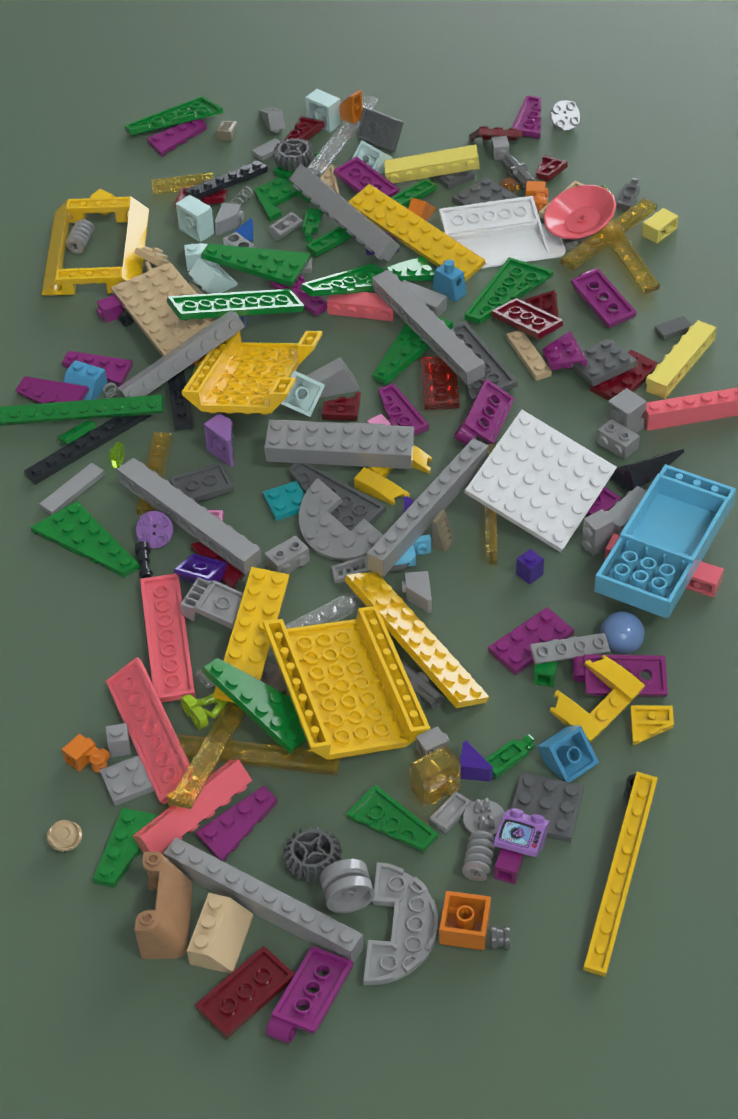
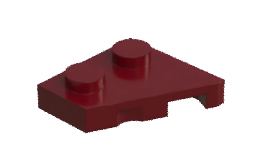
(550, 168)
(545, 302)
(342, 408)

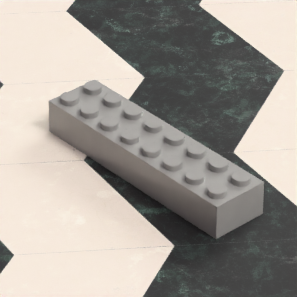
(340, 444)

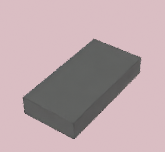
(673, 327)

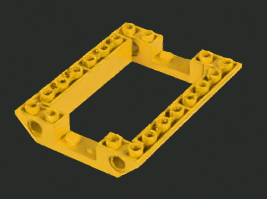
(127, 209)

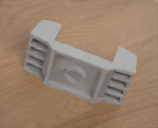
(212, 601)

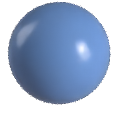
(623, 632)

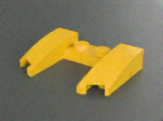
(373, 480)
(624, 690)

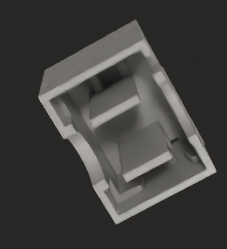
(628, 409)

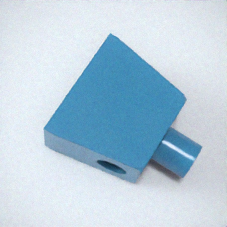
(449, 281)

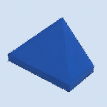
(246, 230)

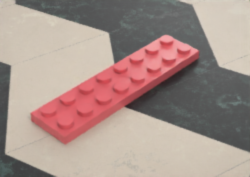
(167, 637)
(149, 728)

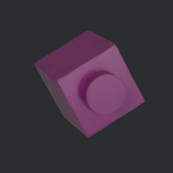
(109, 308)
(508, 866)

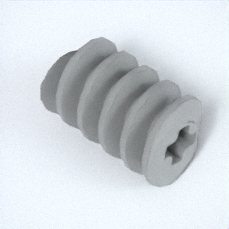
(79, 236)
(478, 856)

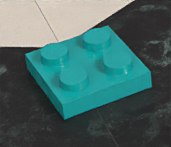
(284, 500)

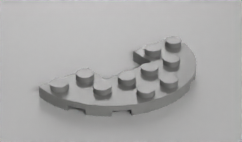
(326, 533)
(412, 928)

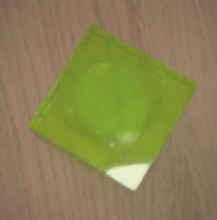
(117, 454)

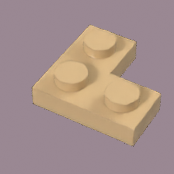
(152, 255)

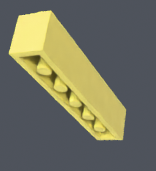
(432, 164)
(680, 359)

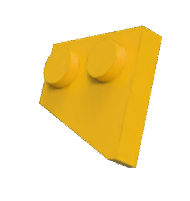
(650, 721)

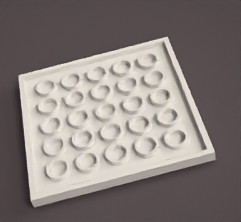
(540, 480)

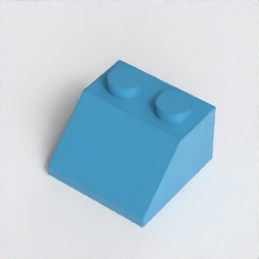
(87, 375)
(568, 753)

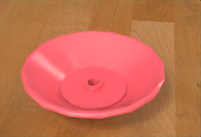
(579, 212)

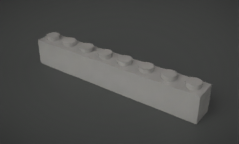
(182, 356)

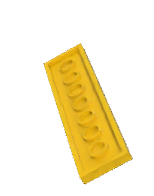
(249, 641)

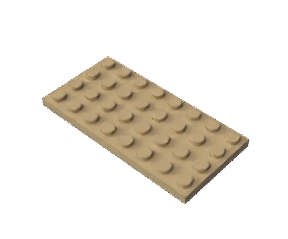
(147, 304)

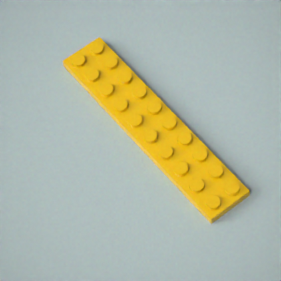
(415, 231)
(418, 640)

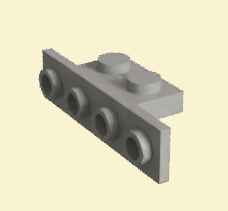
(569, 648)

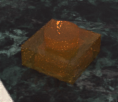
(510, 184)

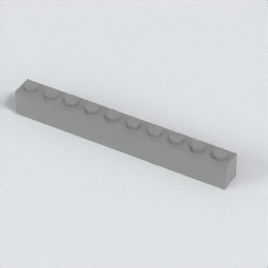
(345, 213)
(429, 327)
(426, 507)
(190, 515)
(265, 901)

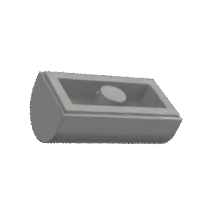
(285, 226)

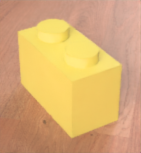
(659, 225)

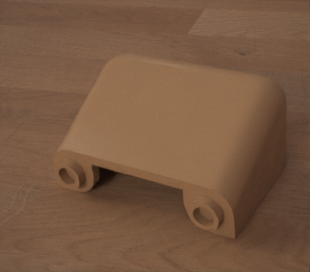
(165, 930)

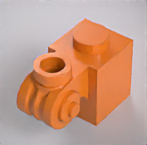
(539, 193)
(82, 751)

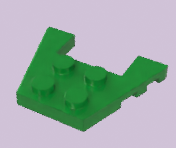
(276, 193)

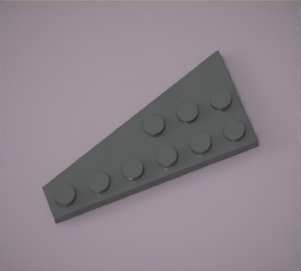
(494, 368)
(355, 504)

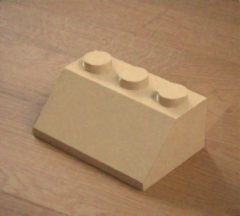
(219, 934)

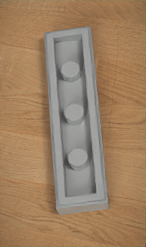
(72, 489)

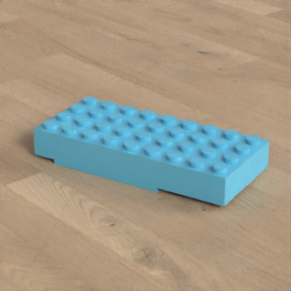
(665, 541)

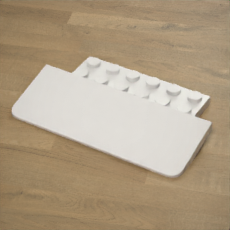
(502, 231)

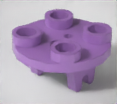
(163, 530)

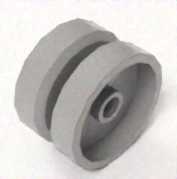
(347, 886)

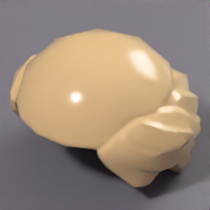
(64, 835)

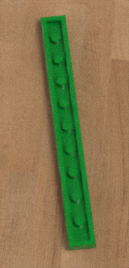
(339, 235)
(81, 410)

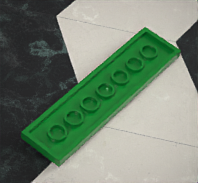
(243, 303)

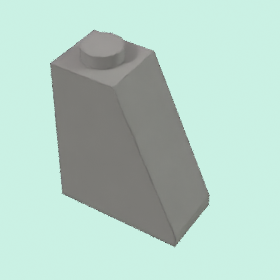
(336, 378)

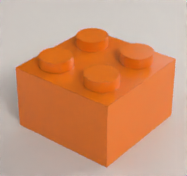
(465, 920)

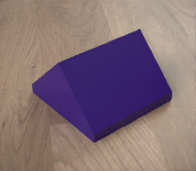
(202, 567)

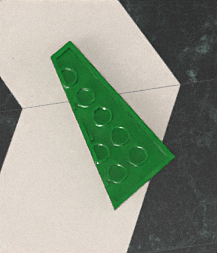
(182, 113)
(269, 264)
(345, 282)
(510, 282)
(402, 353)
(83, 535)
(261, 702)

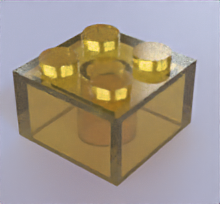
(435, 776)

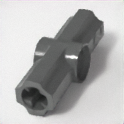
(516, 170)
(423, 687)

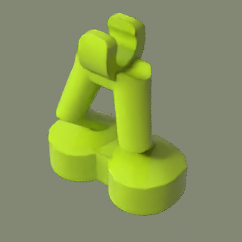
(199, 715)

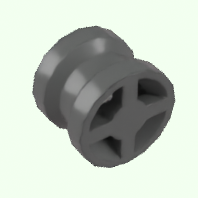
(500, 937)

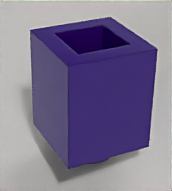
(530, 566)

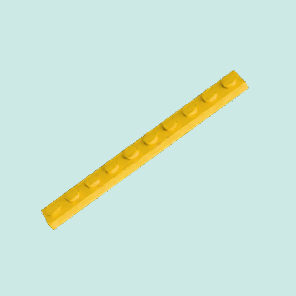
(620, 875)

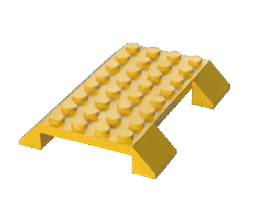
(247, 375)

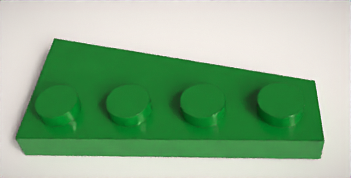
(392, 819)
(121, 847)

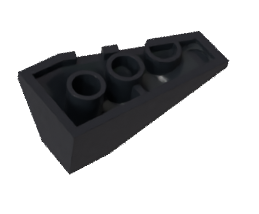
(643, 471)

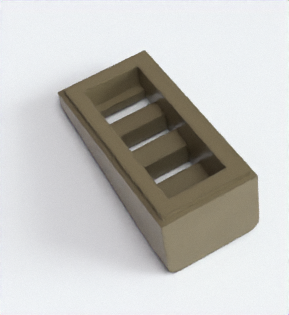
(226, 130)
(441, 532)

